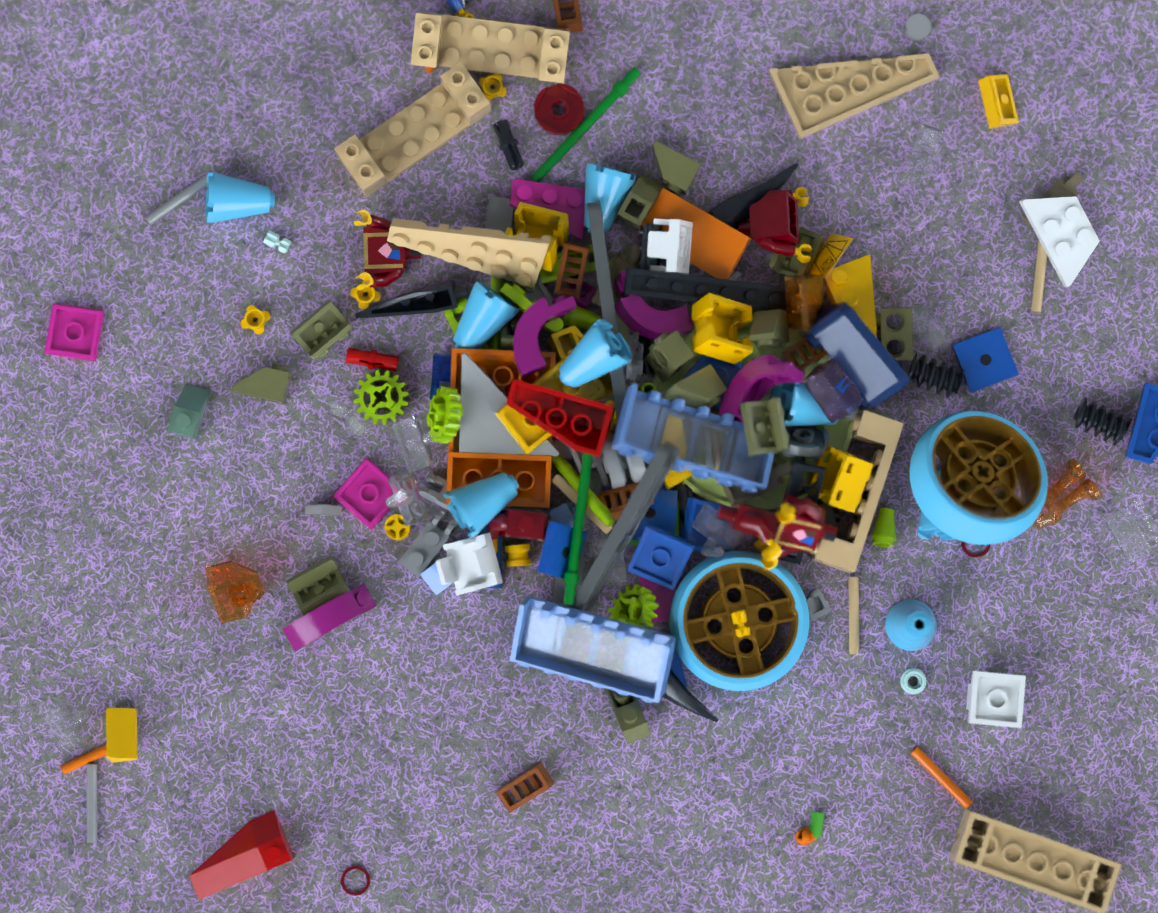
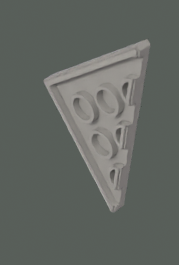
(479, 425)

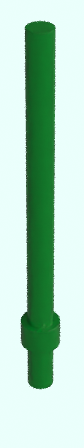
(618, 90)
(572, 577)

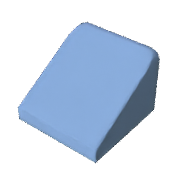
(564, 514)
(432, 578)

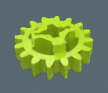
(388, 387)
(444, 415)
(635, 606)

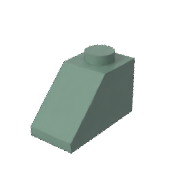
(189, 411)

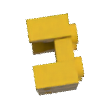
(542, 221)
(718, 326)
(843, 478)

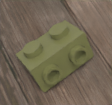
(790, 266)
(321, 330)
(764, 426)
(317, 585)

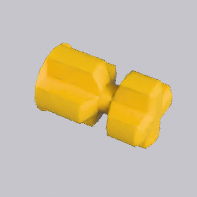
(739, 619)

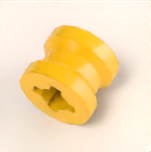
(394, 525)
(518, 555)

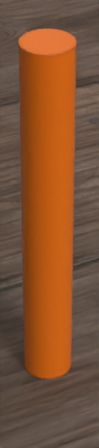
(84, 759)
(941, 777)

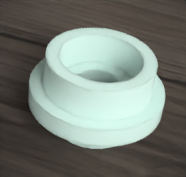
(920, 677)

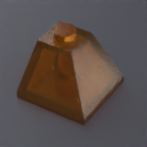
(803, 299)

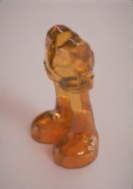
(1085, 490)

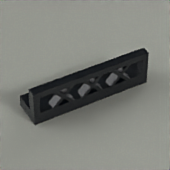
(792, 489)

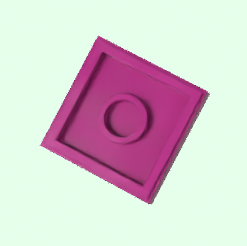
(74, 332)
(366, 493)

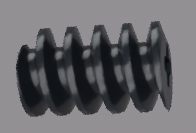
(935, 375)
(1101, 421)

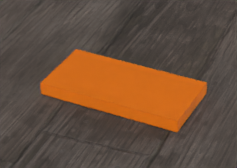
(714, 244)

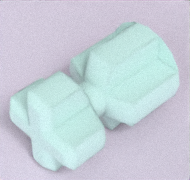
(272, 240)

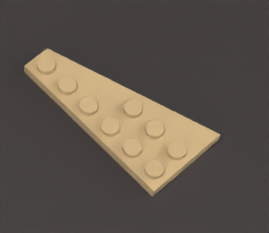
(838, 90)
(477, 248)

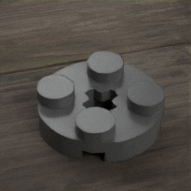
(806, 441)

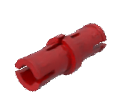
(372, 359)

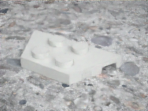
(1062, 233)

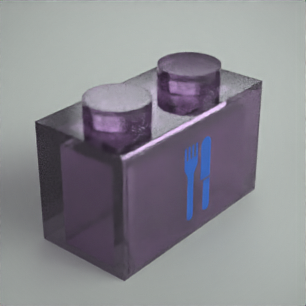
(833, 390)

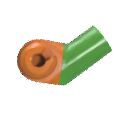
(812, 831)

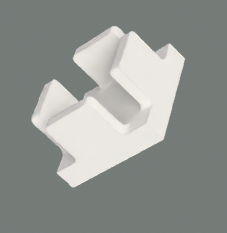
(671, 245)
(470, 564)
(996, 699)

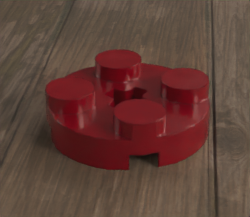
(546, 115)

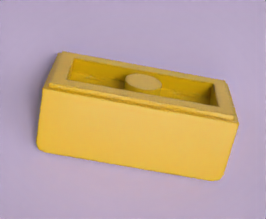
(998, 100)
(121, 734)

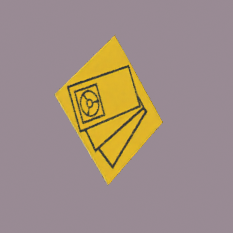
(829, 254)

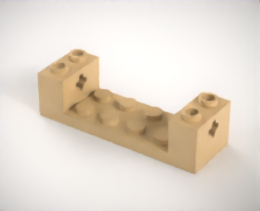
(490, 46)
(414, 131)
(882, 434)
(1034, 861)

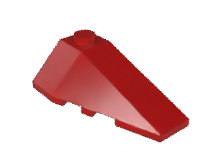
(571, 419)
(248, 853)

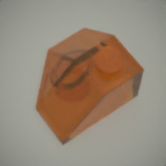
(233, 589)

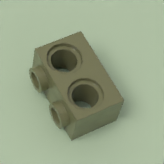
(902, 333)
(669, 355)

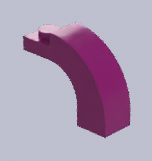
(647, 320)
(525, 343)
(755, 380)
(329, 617)

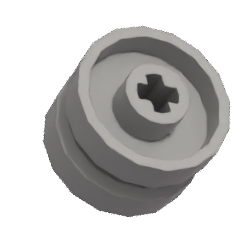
(616, 463)

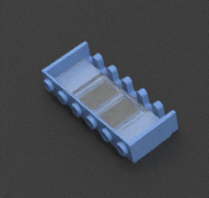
(707, 442)
(592, 649)

